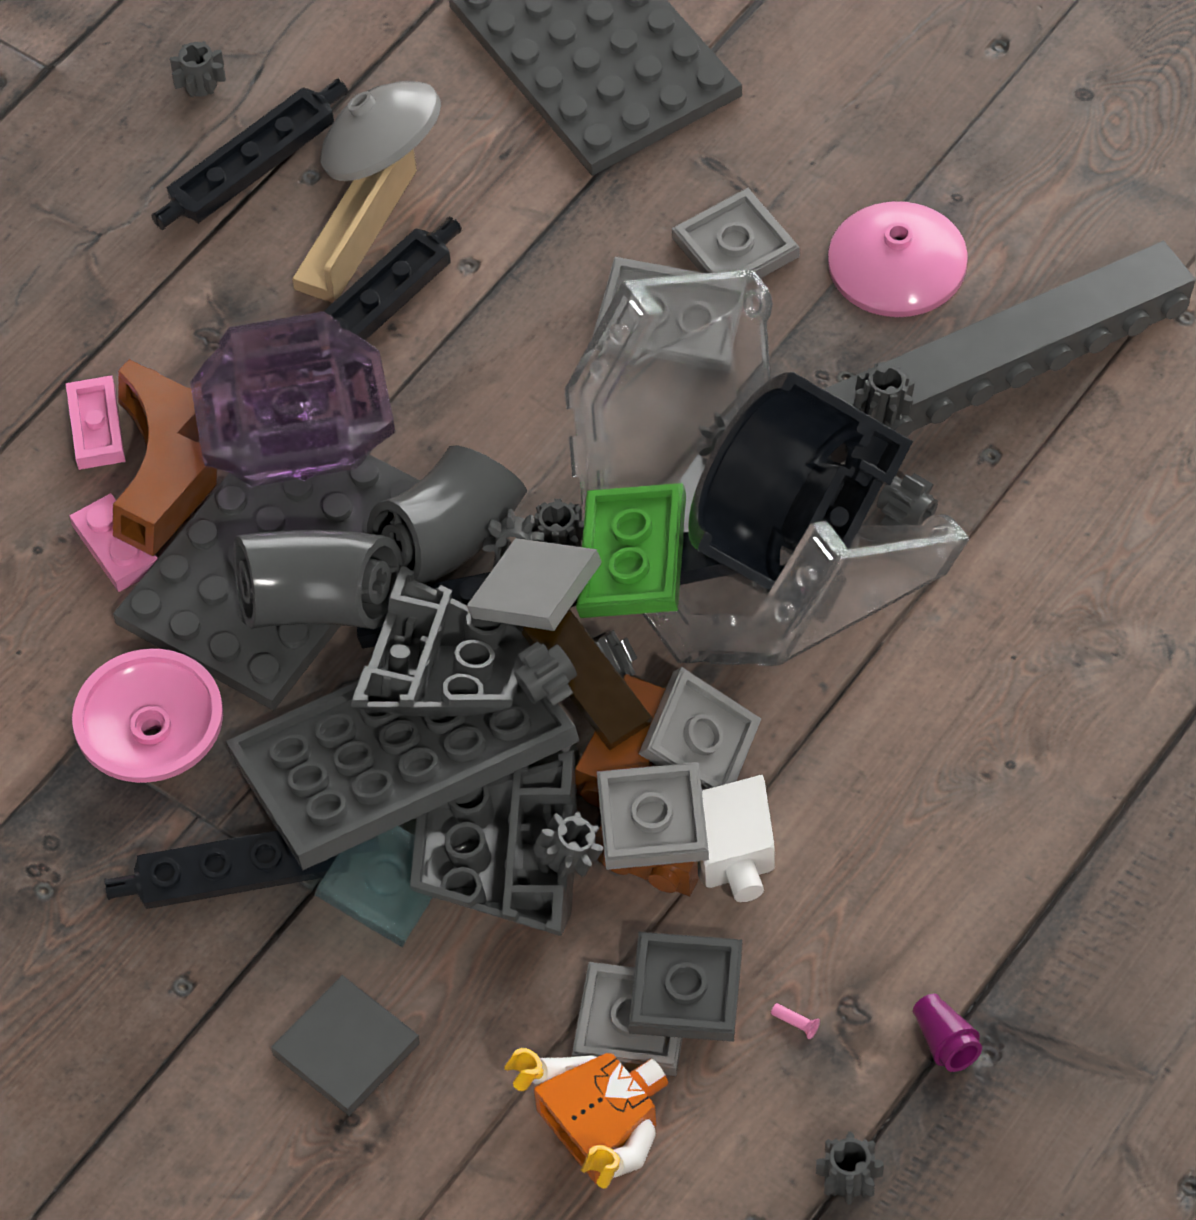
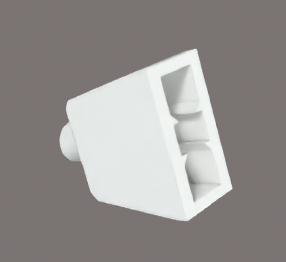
(738, 837)

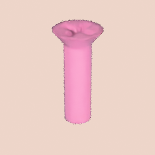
(808, 1026)

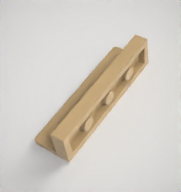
(352, 230)

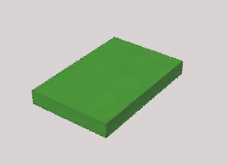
(639, 547)

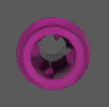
(947, 1033)

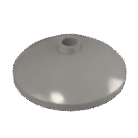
(379, 129)

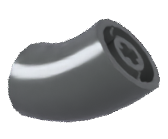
(447, 512)
(315, 577)

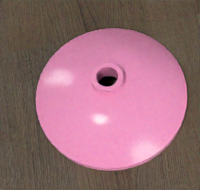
(902, 274)
(143, 694)

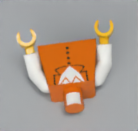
(595, 1108)

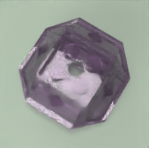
(291, 400)

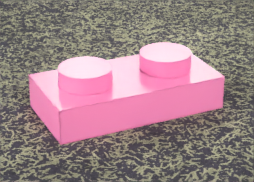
(95, 422)
(119, 560)

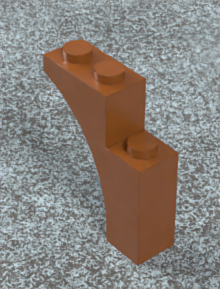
(173, 469)
(597, 757)

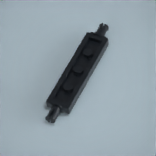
(250, 155)
(394, 280)
(213, 870)

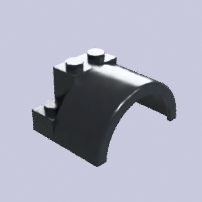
(775, 476)

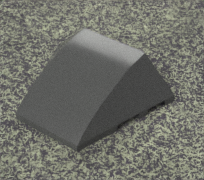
(439, 657)
(486, 851)

